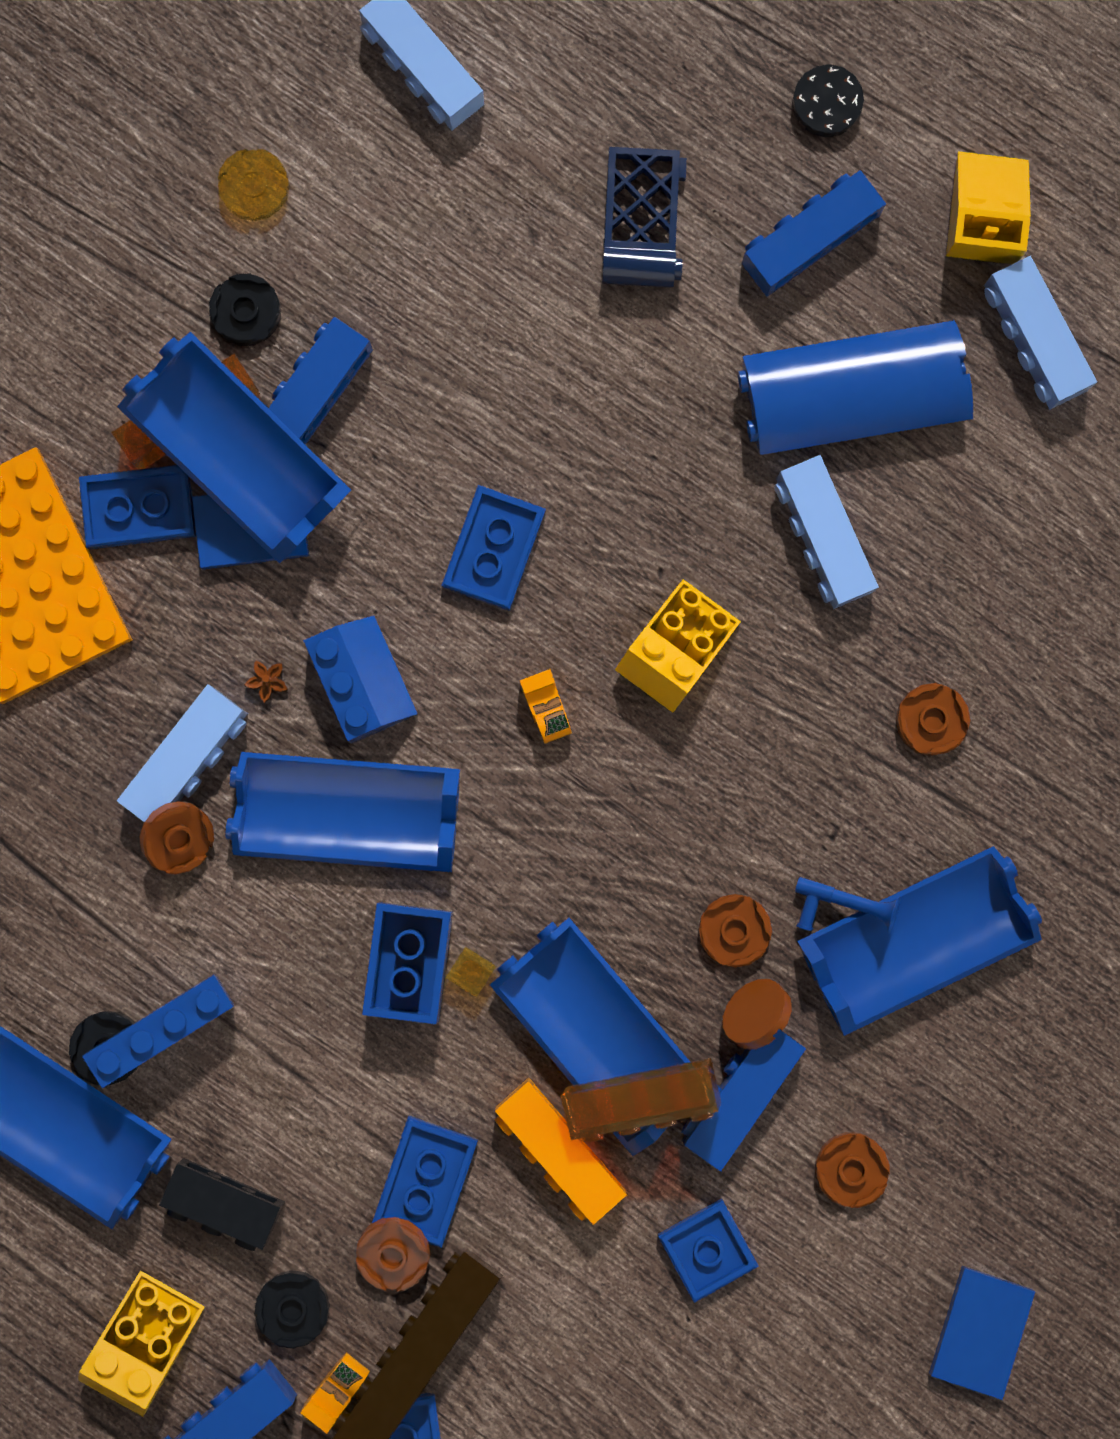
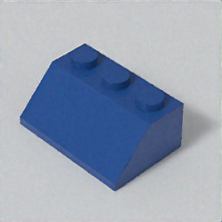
(360, 678)

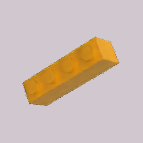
(568, 1162)

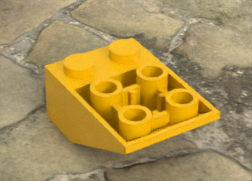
(989, 208)
(677, 645)
(140, 1343)

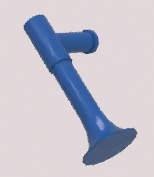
(817, 891)

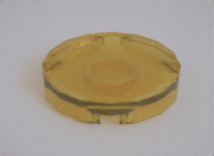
(253, 184)

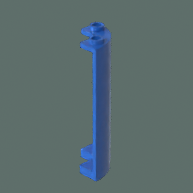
(857, 387)
(232, 446)
(344, 811)
(939, 936)
(585, 1015)
(73, 1134)

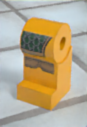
(546, 706)
(334, 1392)

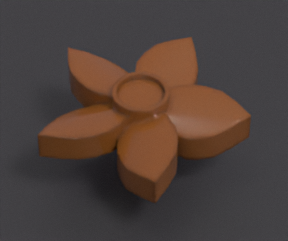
(266, 680)

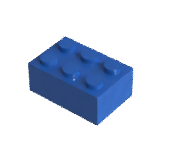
(407, 963)

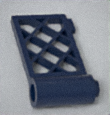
(645, 261)

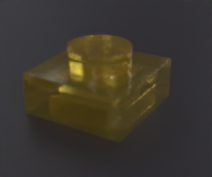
(470, 971)

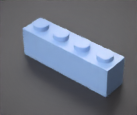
(422, 59)
(1039, 333)
(826, 532)
(185, 754)

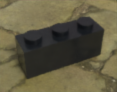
(221, 1205)

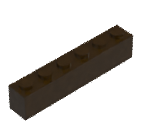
(421, 1351)

